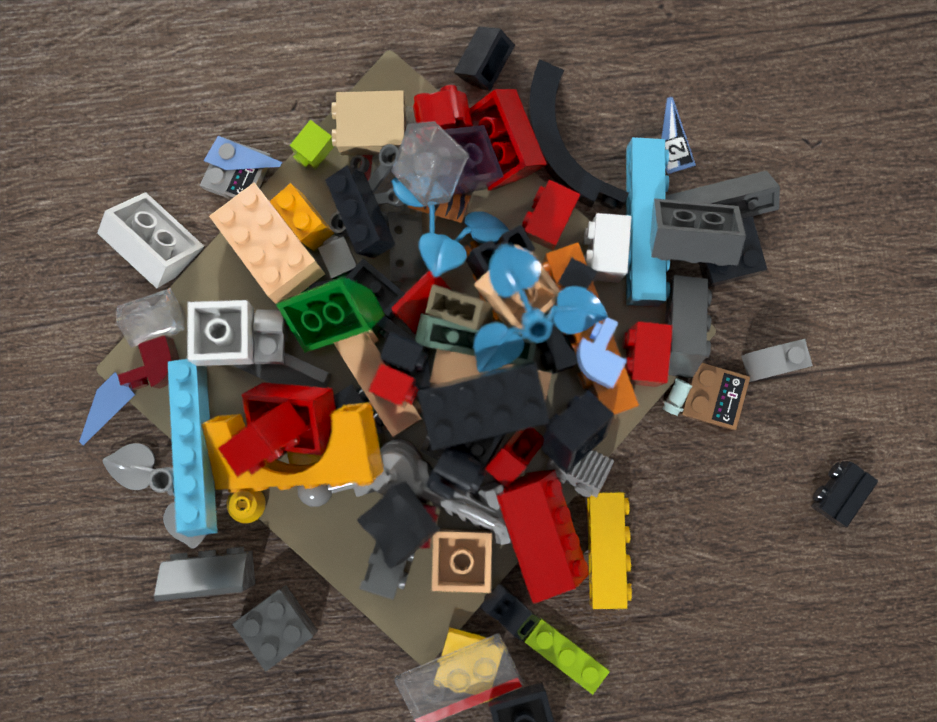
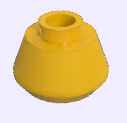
(253, 504)

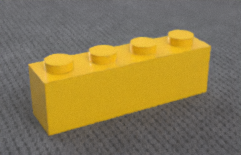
(608, 551)

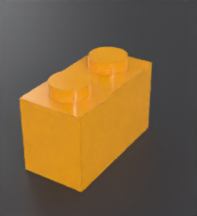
(301, 217)

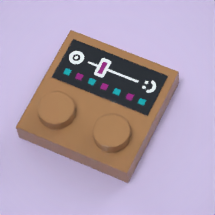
(716, 396)

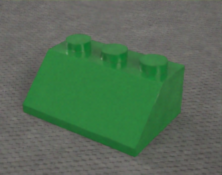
(330, 313)

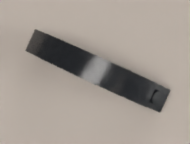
(559, 162)

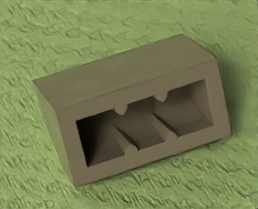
(459, 308)

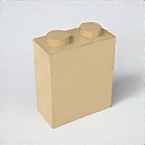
(368, 121)

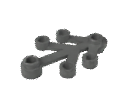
(376, 179)

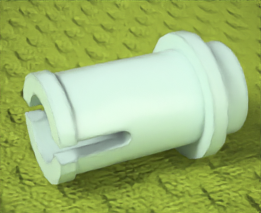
(677, 397)

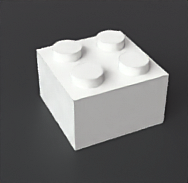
(608, 246)
(220, 333)

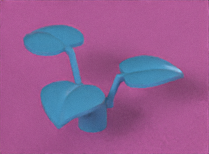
(439, 250)
(513, 271)

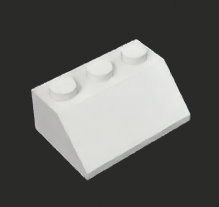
(149, 239)

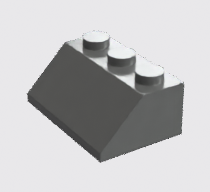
(696, 232)
(205, 574)

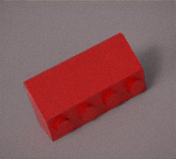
(543, 535)

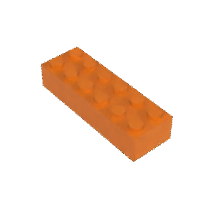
(621, 395)

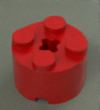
(447, 108)

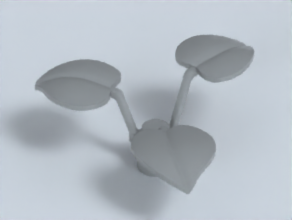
(133, 469)

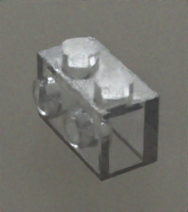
(150, 317)

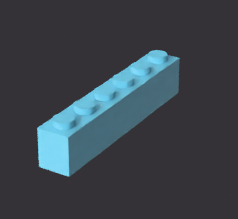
(644, 182)
(191, 464)

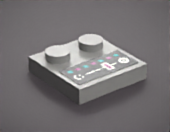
(232, 182)

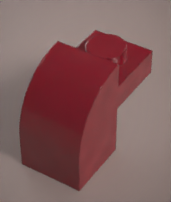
(155, 356)

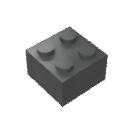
(275, 628)

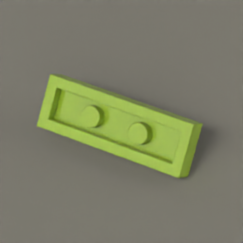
(567, 656)

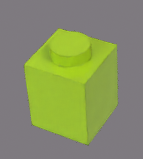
(311, 145)

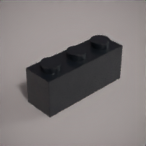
(360, 212)

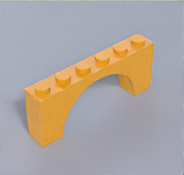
(349, 458)

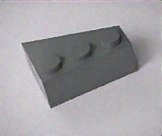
(382, 579)

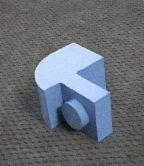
(597, 362)

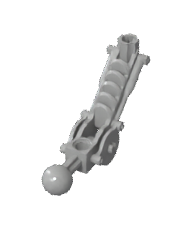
(404, 463)

